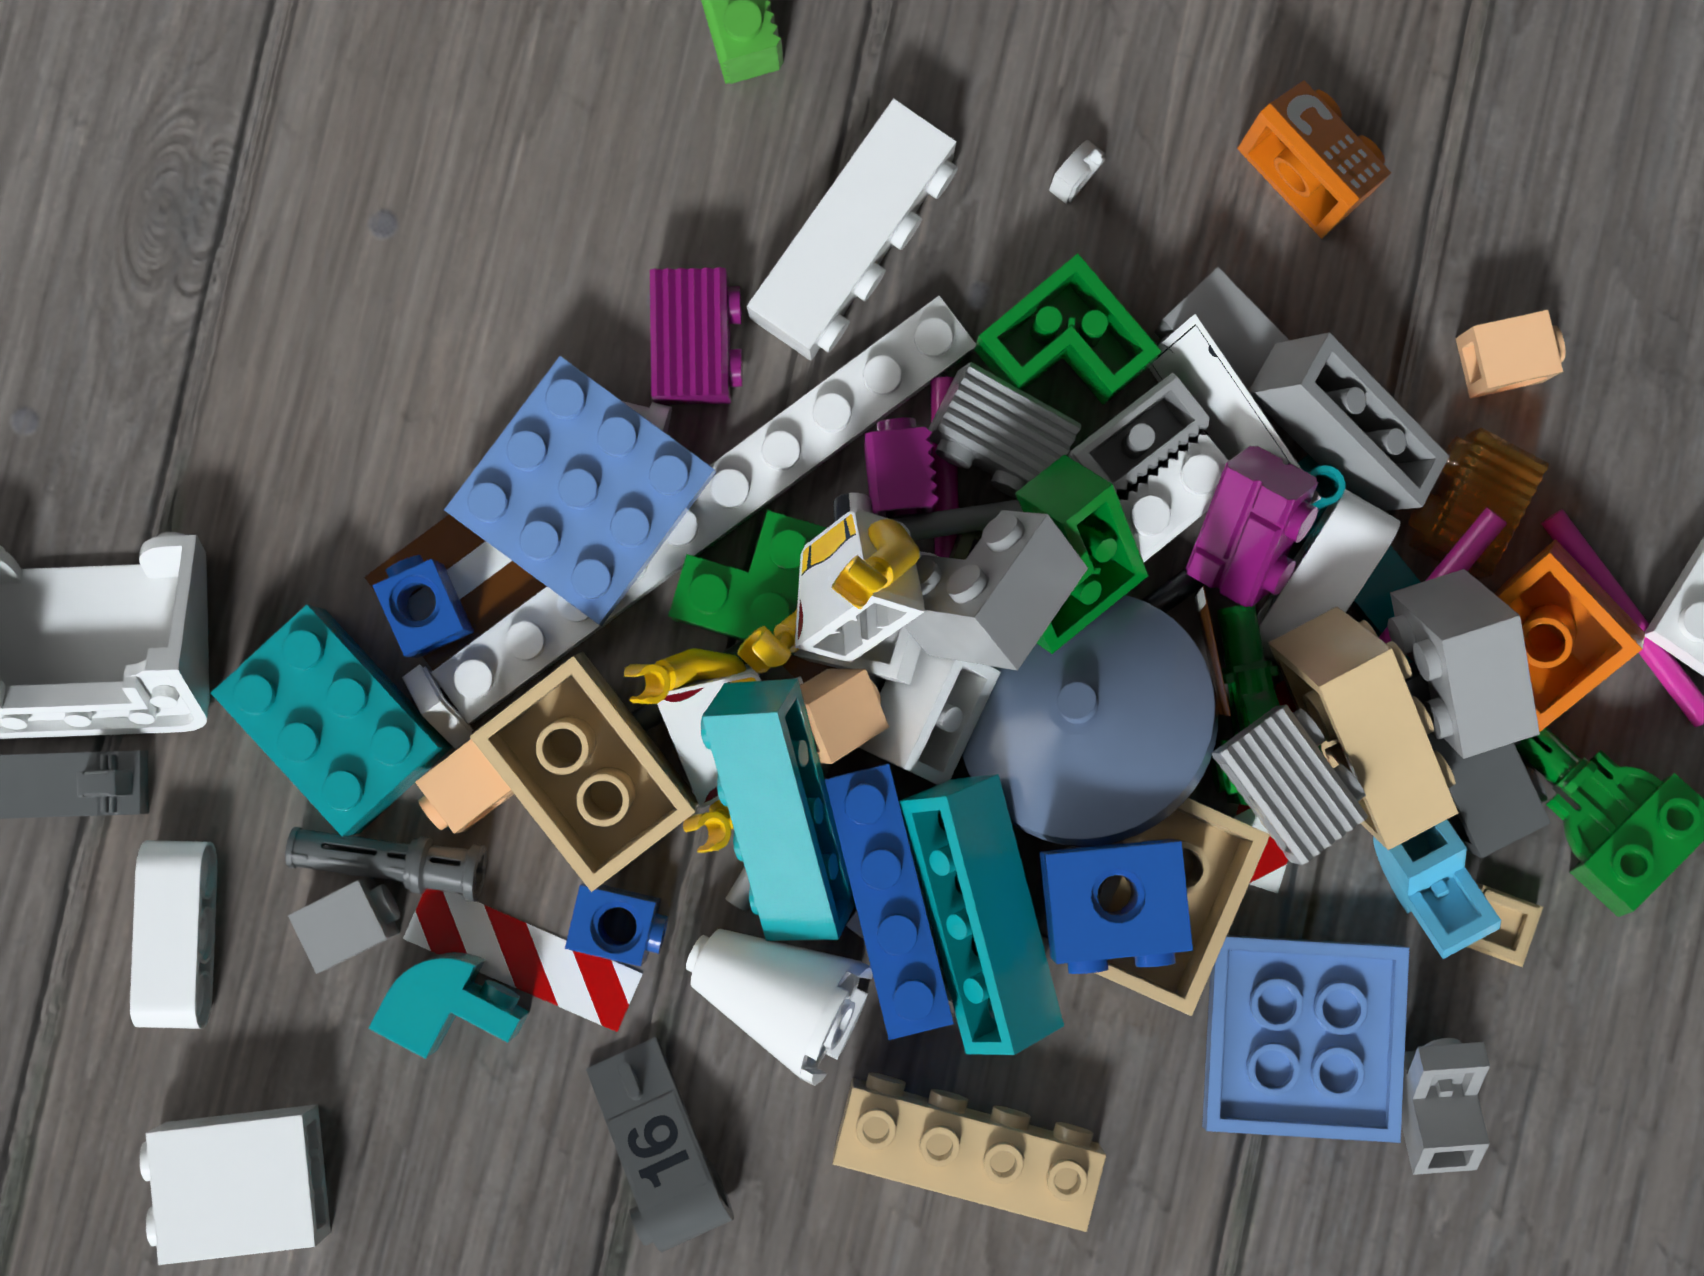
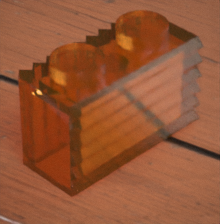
(1478, 475)

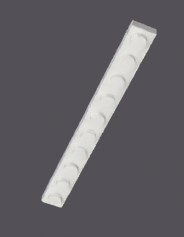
(743, 484)

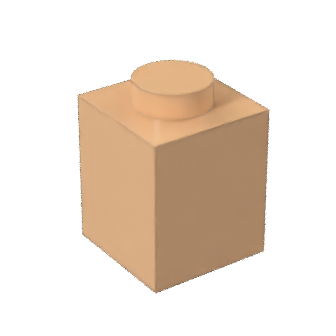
(842, 711)

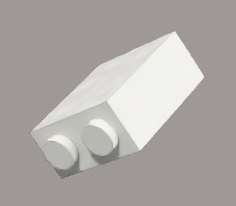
(236, 1184)

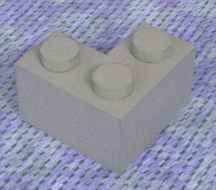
(998, 597)
(1472, 658)

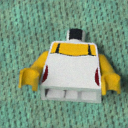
(852, 589)
(683, 691)

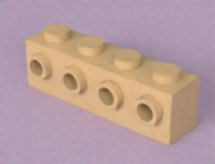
(969, 1152)

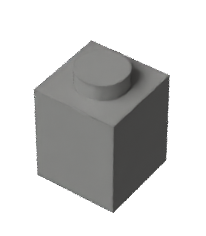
(346, 923)

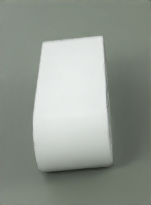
(1329, 566)
(173, 934)

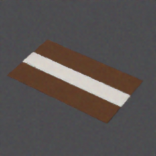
(482, 576)

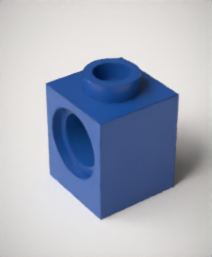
(445, 623)
(588, 930)

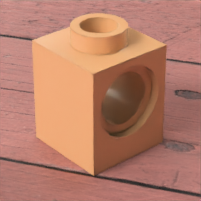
(1511, 353)
(462, 789)

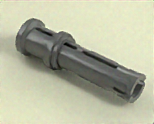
(417, 864)

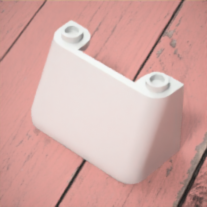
(106, 645)

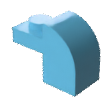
(1437, 888)

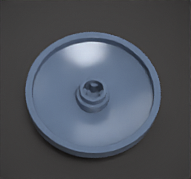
(1100, 729)

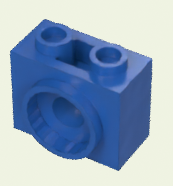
(1147, 928)

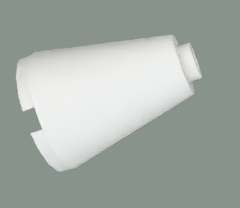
(782, 995)

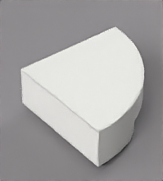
(1076, 171)
(436, 708)

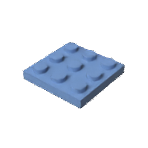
(580, 491)
(1306, 1039)

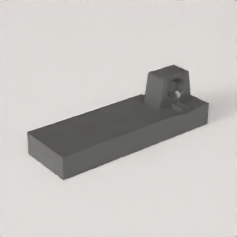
(74, 784)

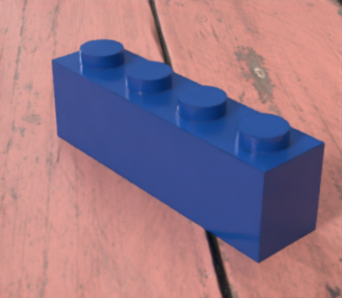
(889, 901)

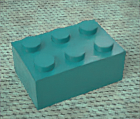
(331, 720)

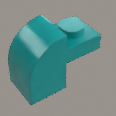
(434, 992)

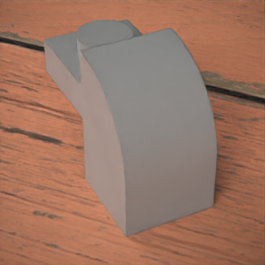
(1442, 1106)

